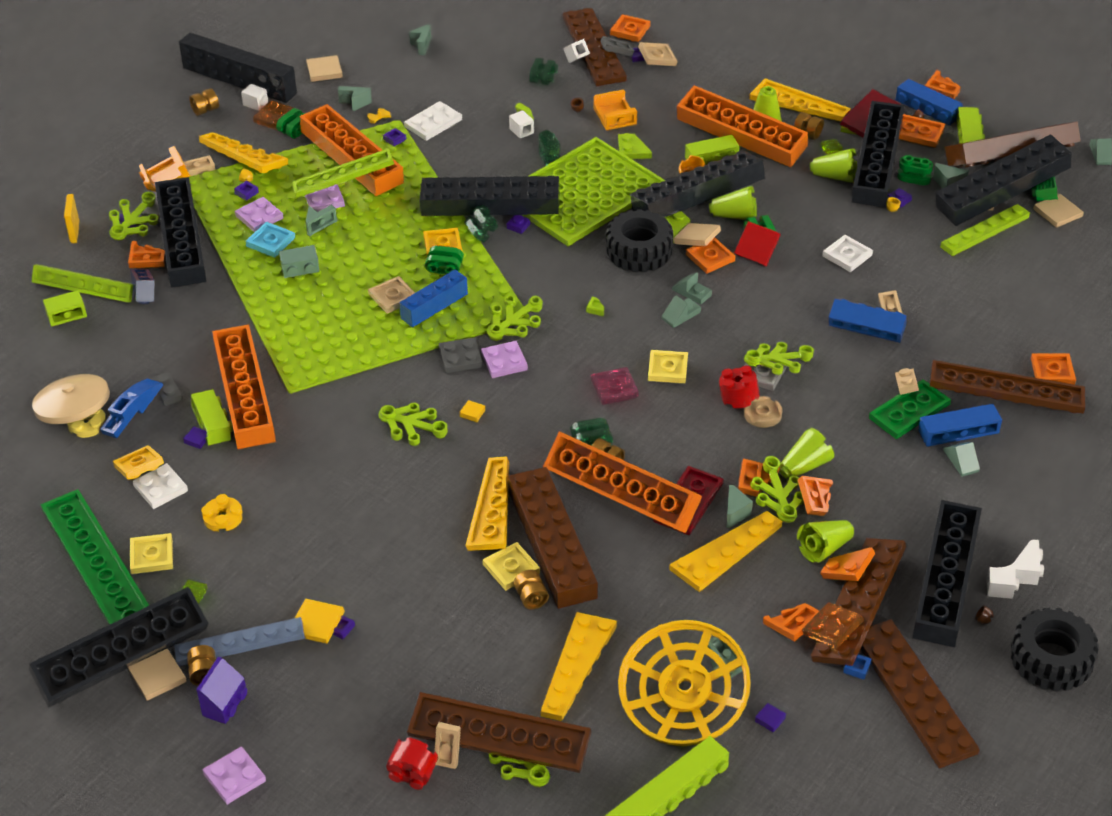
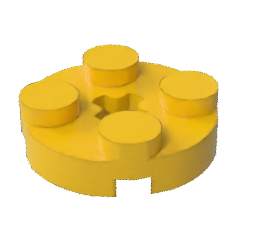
(221, 504)

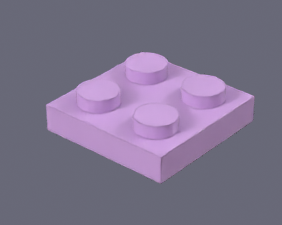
(325, 197)
(258, 213)
(504, 359)
(234, 775)

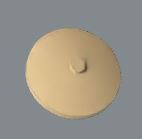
(71, 399)

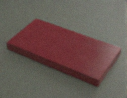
(857, 118)
(702, 484)

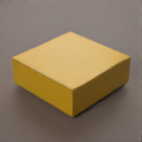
(472, 411)

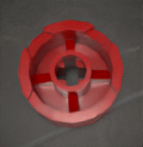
(739, 387)
(411, 763)

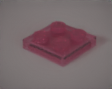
(614, 385)

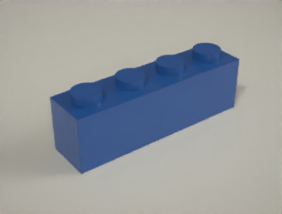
(928, 101)
(433, 298)
(867, 320)
(959, 425)

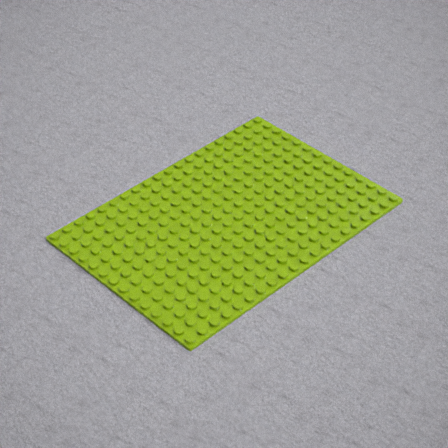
(326, 320)

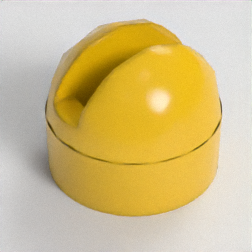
(246, 175)
(893, 204)

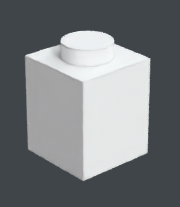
(576, 51)
(254, 97)
(521, 124)

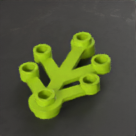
(120, 231)
(498, 330)
(778, 355)
(391, 415)
(785, 511)
(531, 773)

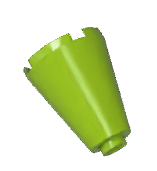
(768, 103)
(836, 166)
(735, 205)
(806, 454)
(823, 538)

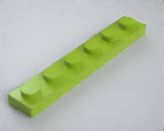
(343, 173)
(985, 229)
(84, 283)

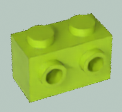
(64, 308)

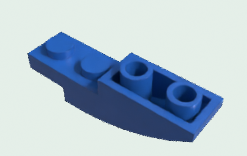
(128, 404)

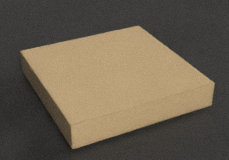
(657, 54)
(324, 68)
(1058, 211)
(697, 234)
(390, 293)
(157, 674)

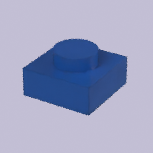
(859, 667)

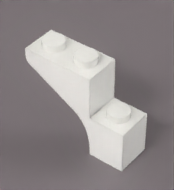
(1025, 570)

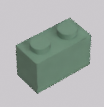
(299, 261)

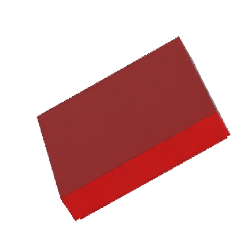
(757, 243)

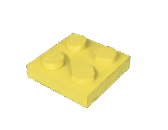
(668, 366)
(151, 553)
(508, 564)

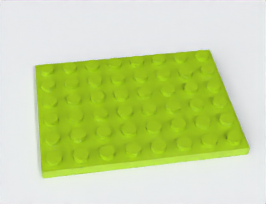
(592, 189)

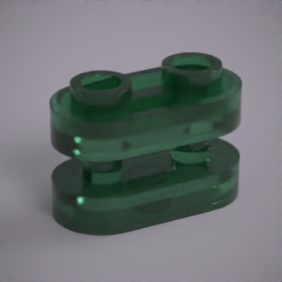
(548, 71)
(548, 147)
(489, 223)
(591, 430)

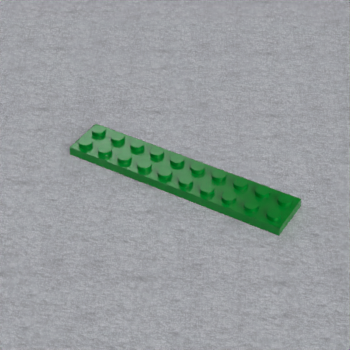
(94, 556)

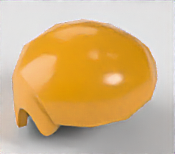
(691, 163)

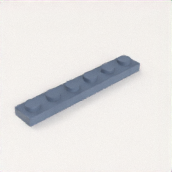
(245, 639)

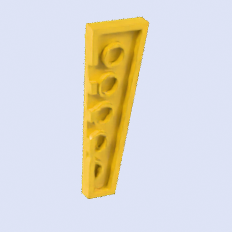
(803, 102)
(244, 153)
(489, 520)
(719, 555)
(580, 652)

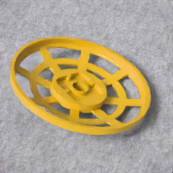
(681, 671)

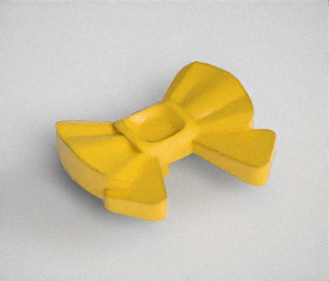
(382, 113)

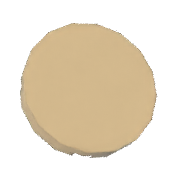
(763, 412)

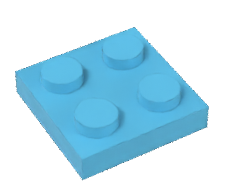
(270, 239)

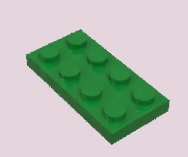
(905, 410)

